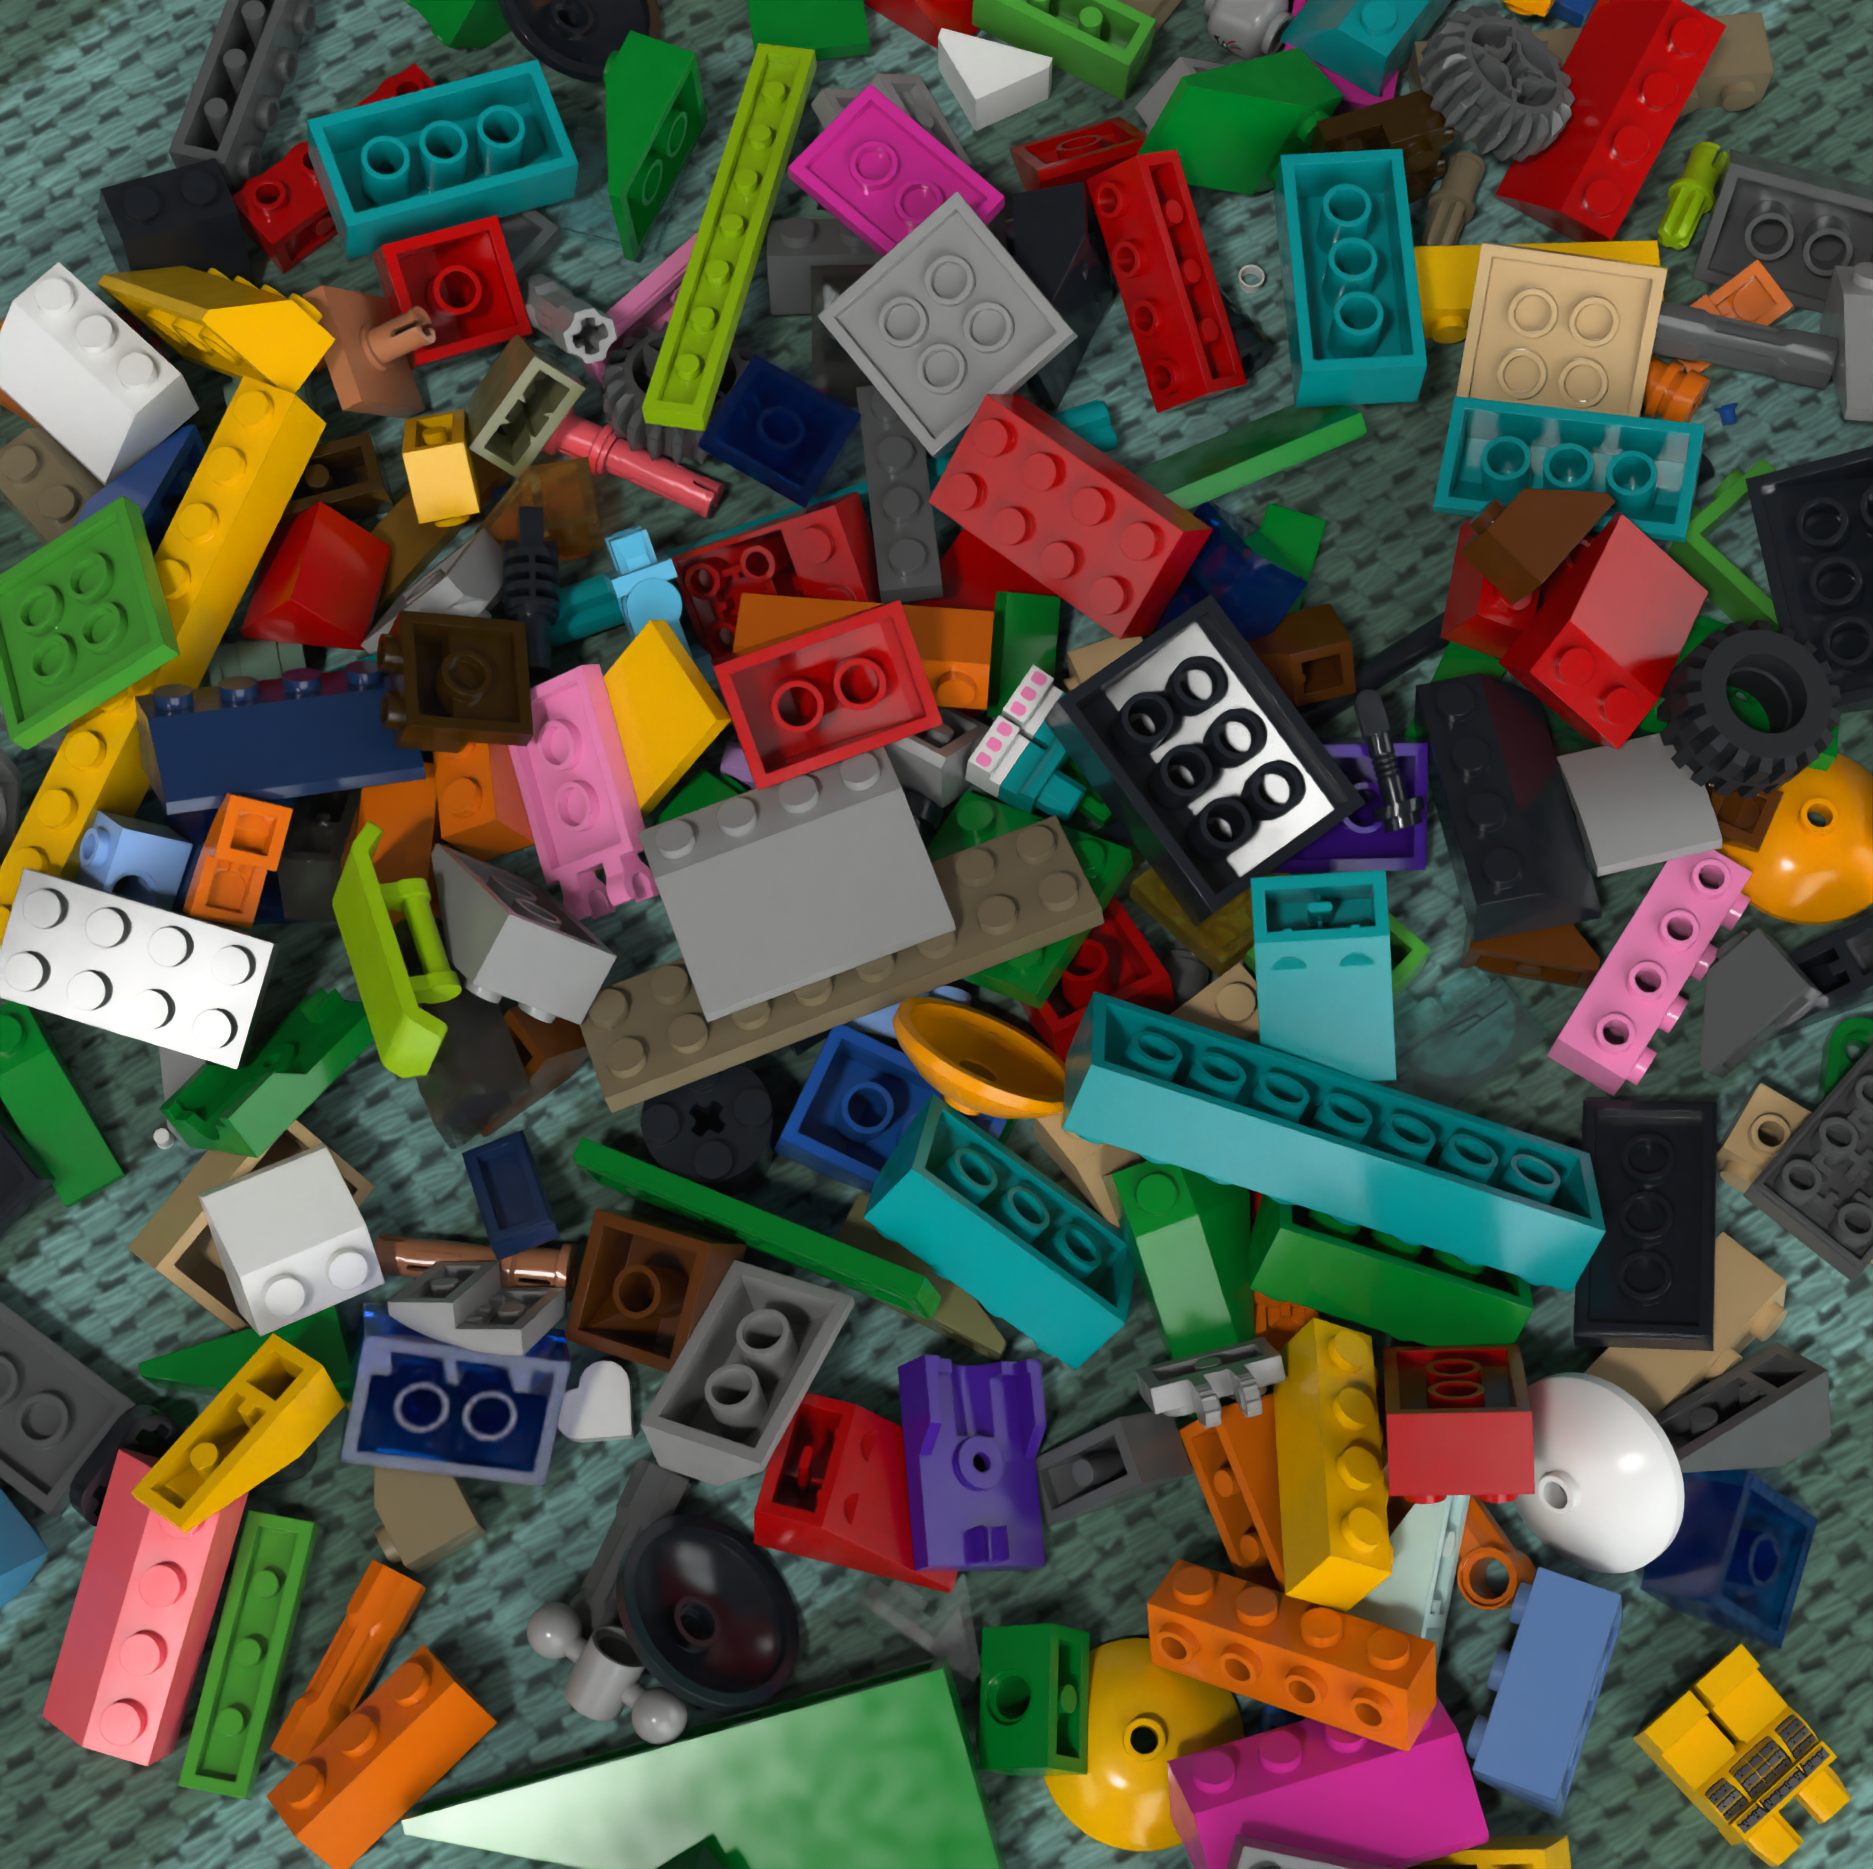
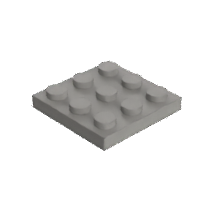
(946, 324)

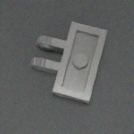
(1200, 1379)

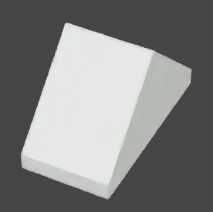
(992, 77)

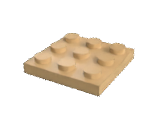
(1561, 330)

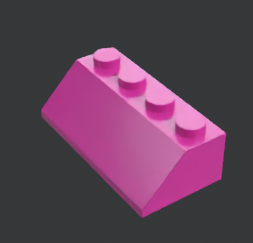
(1330, 1795)

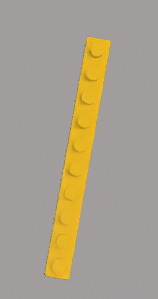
(203, 575)

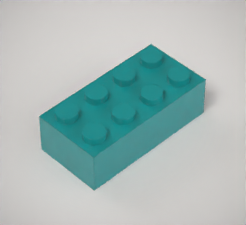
(442, 157)
(1349, 278)

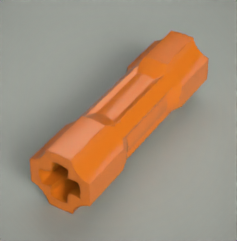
(371, 1624)

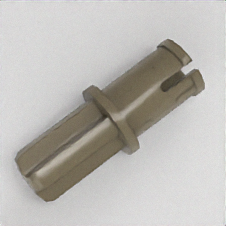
(1453, 202)

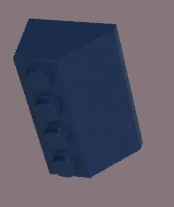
(270, 738)

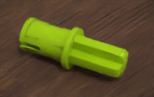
(1691, 195)

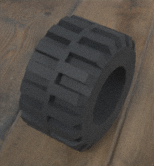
(1784, 682)

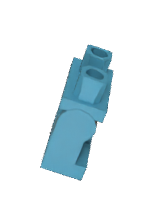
(644, 589)

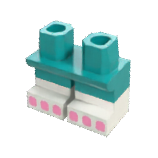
(1022, 756)

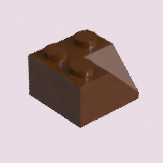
(646, 1285)

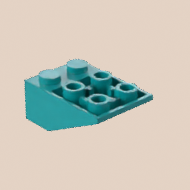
(1326, 970)

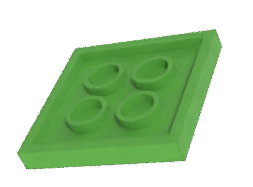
(80, 623)

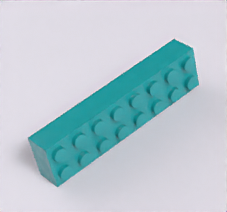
(1331, 1143)

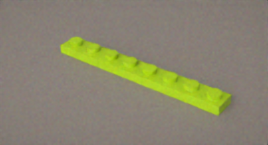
(729, 239)

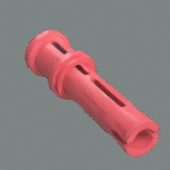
(609, 454)

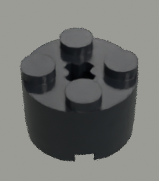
(721, 1161)

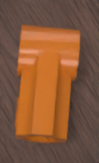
(1480, 1545)

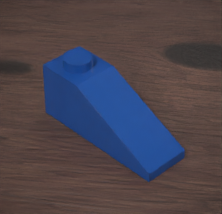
(155, 483)

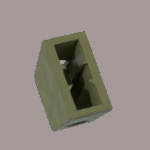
(525, 396)

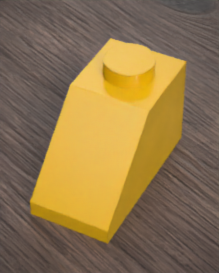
(441, 468)

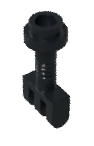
(1398, 809)

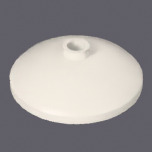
(1601, 1475)

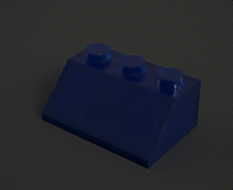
(451, 1407)

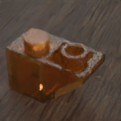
(568, 504)

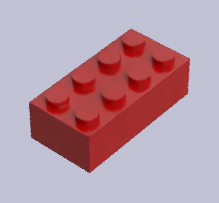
(1069, 515)

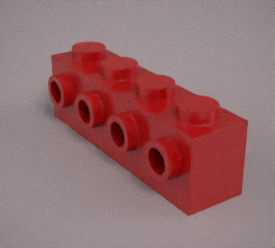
(286, 205)
(1166, 280)

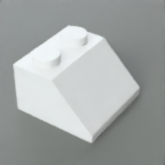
(291, 1240)

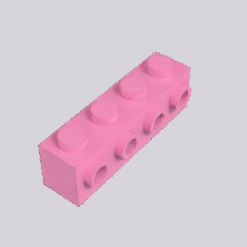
(1649, 967)

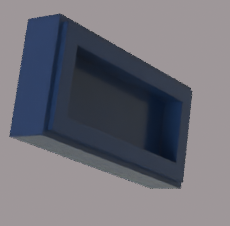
(510, 1195)

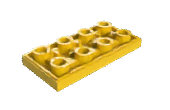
(661, 712)

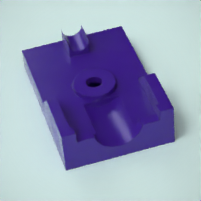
(956, 1512)

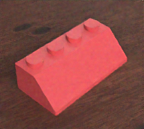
(139, 1622)

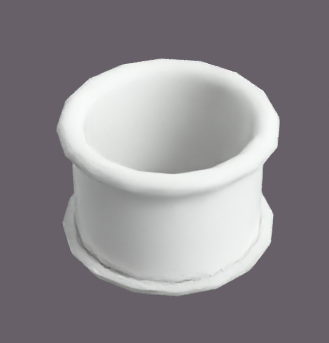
(1251, 269)

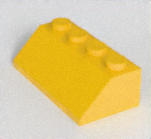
(225, 322)

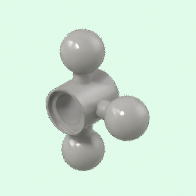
(606, 1674)

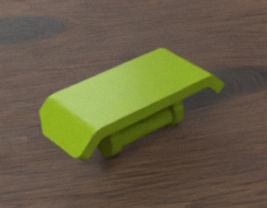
(402, 1031)

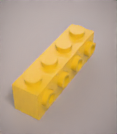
(1331, 1467)

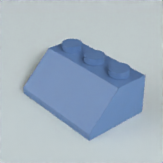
(1546, 1689)

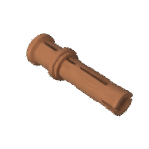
(525, 1269)

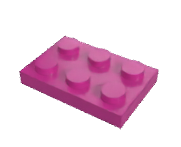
(886, 173)

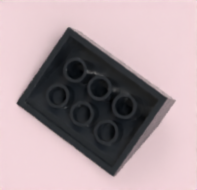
(1819, 562)
(1202, 759)

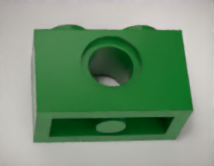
(1053, 1730)

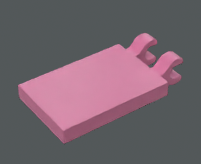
(582, 796)

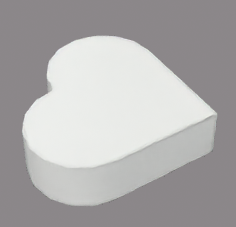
(600, 1405)

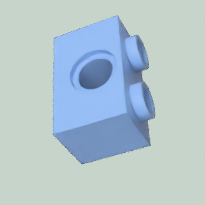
(138, 848)

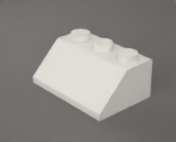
(89, 376)

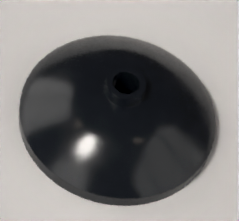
(579, 34)
(707, 1613)

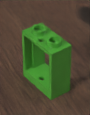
(1700, 559)

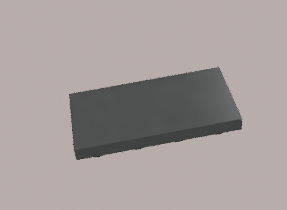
(1824, 1176)

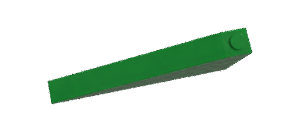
(812, 1782)

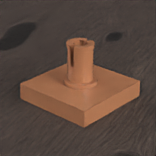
(371, 350)

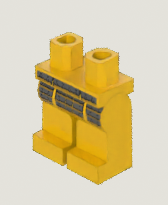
(1744, 1757)

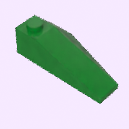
(1188, 1254)

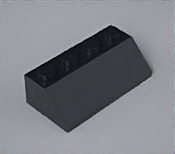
(1503, 807)

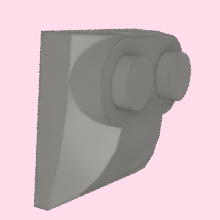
(461, 584)

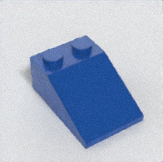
(858, 1109)

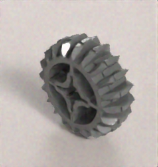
(1496, 83)
(623, 394)

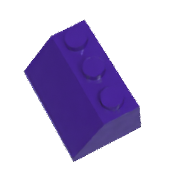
(1357, 840)

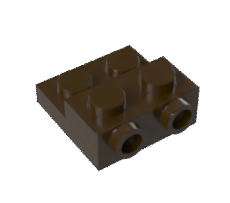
(1393, 124)
(455, 682)

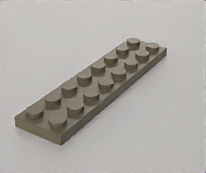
(1004, 903)

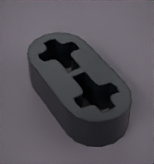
(122, 1434)

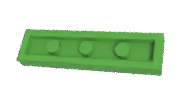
(249, 1655)

